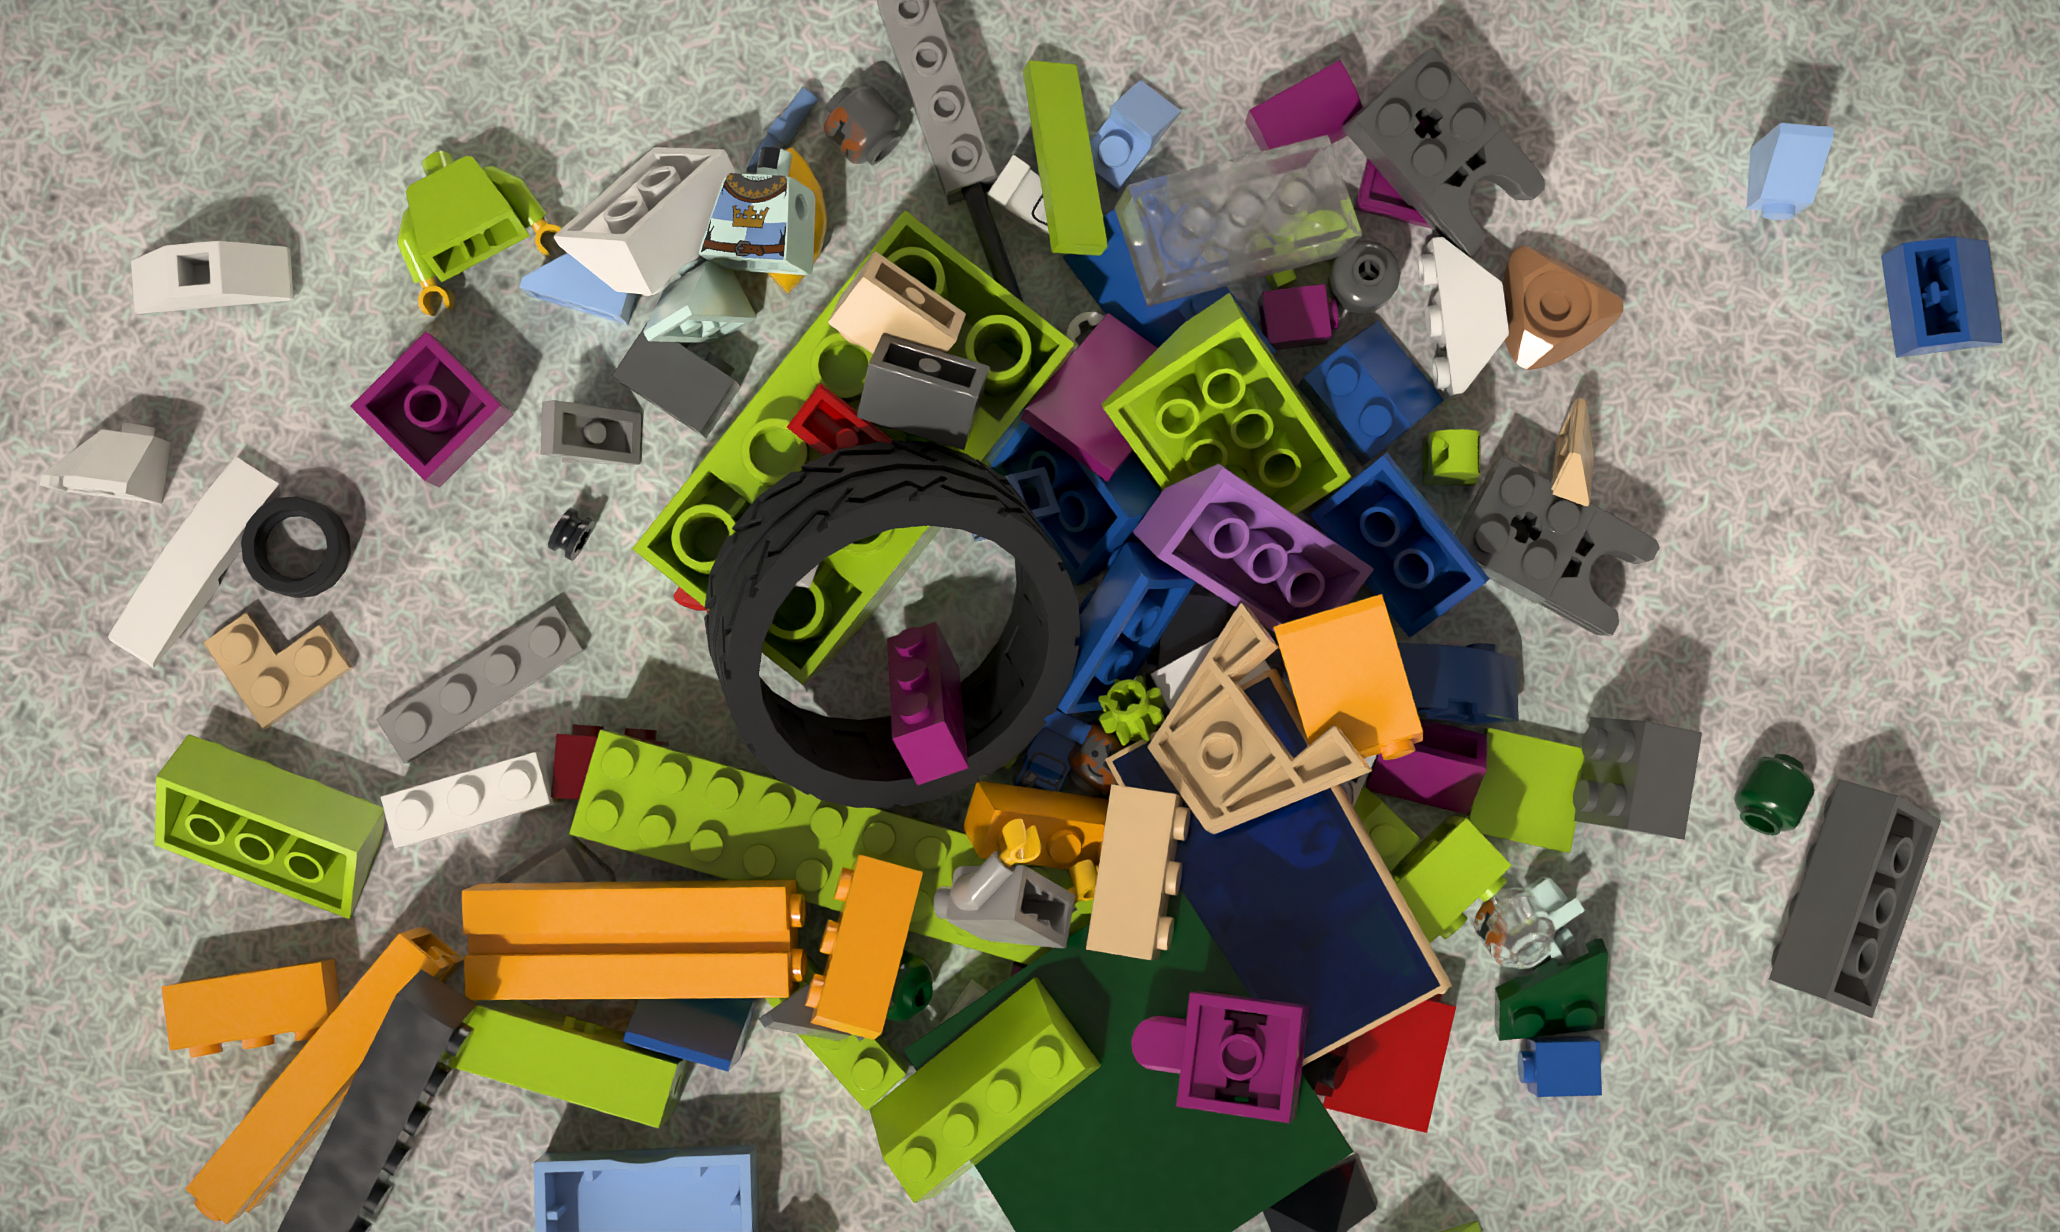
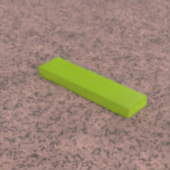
(1064, 158)

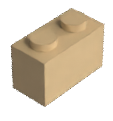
(895, 304)

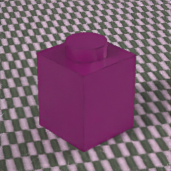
(1297, 316)

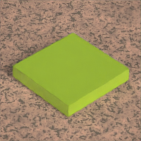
(1528, 791)

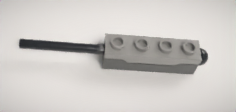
(947, 120)

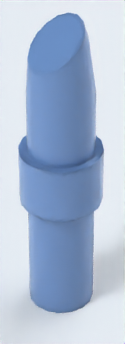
(784, 128)

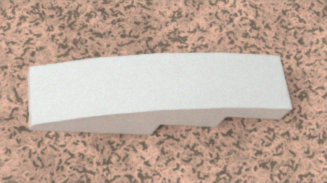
(192, 563)

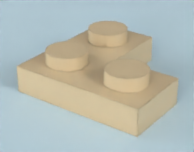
(272, 680)

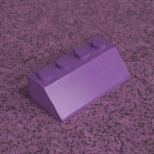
(1249, 548)

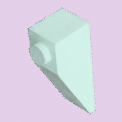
(700, 306)

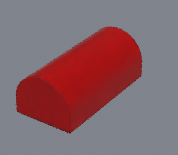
(833, 424)

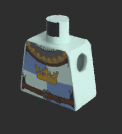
(762, 220)

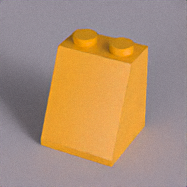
(1351, 677)

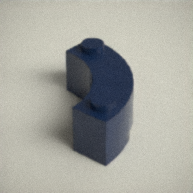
(1462, 682)

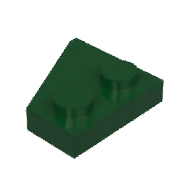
(1555, 997)

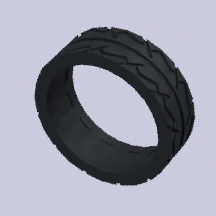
(823, 511)

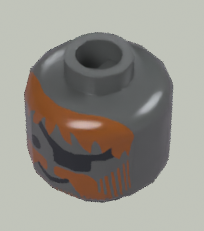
(862, 125)
(1088, 761)

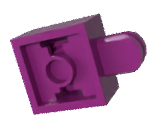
(1230, 1054)

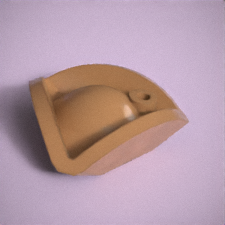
(1552, 309)

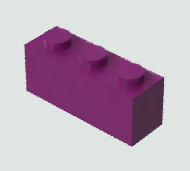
(926, 703)

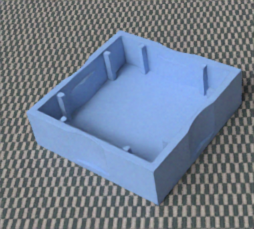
(648, 1190)

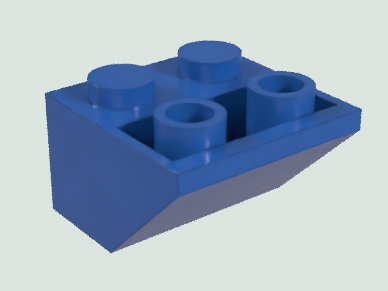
(1941, 296)

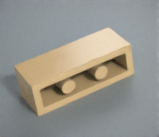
(1137, 873)

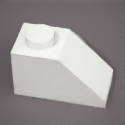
(115, 466)

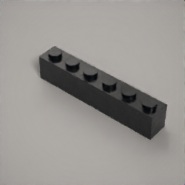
(383, 1108)

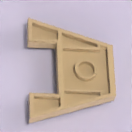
(1224, 749)

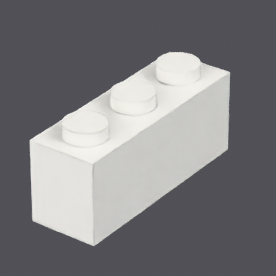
(469, 799)

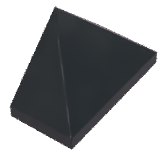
(1324, 1204)

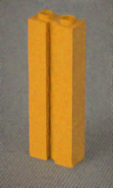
(633, 940)
(313, 1083)

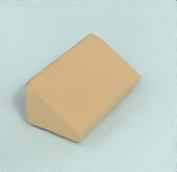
(1574, 457)

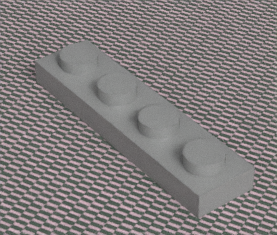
(480, 684)

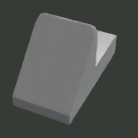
(590, 434)

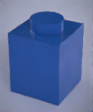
(1561, 1066)

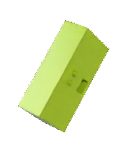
(571, 1061)

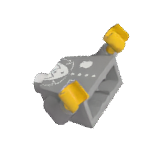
(1012, 900)

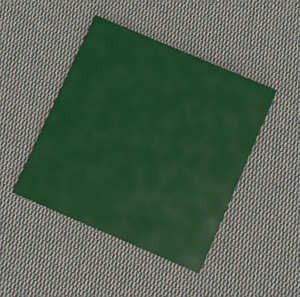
(1116, 1143)

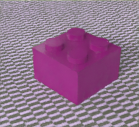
(431, 410)

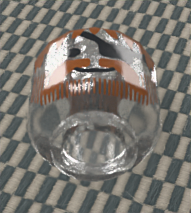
(1515, 928)

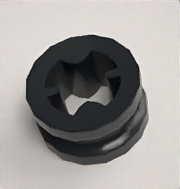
(571, 534)

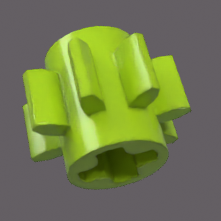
(1132, 710)

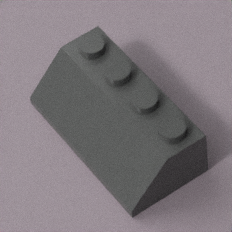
(1854, 897)

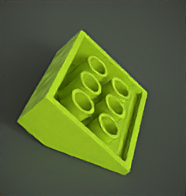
(1225, 401)

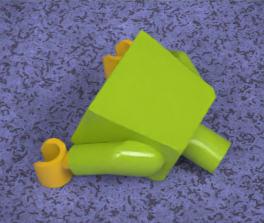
(463, 218)

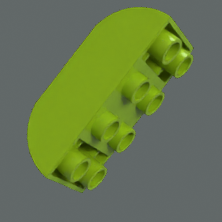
(761, 449)

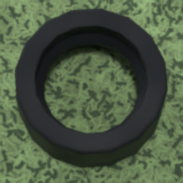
(257, 534)

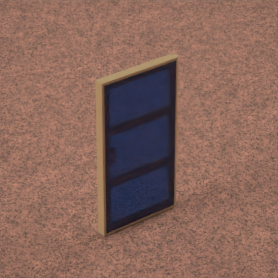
(1301, 898)

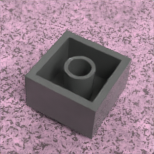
(1637, 776)

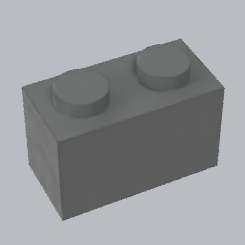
(679, 381)
(922, 391)

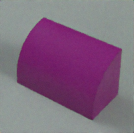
(1306, 110)
(1439, 773)

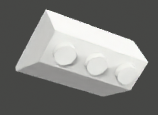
(648, 219)

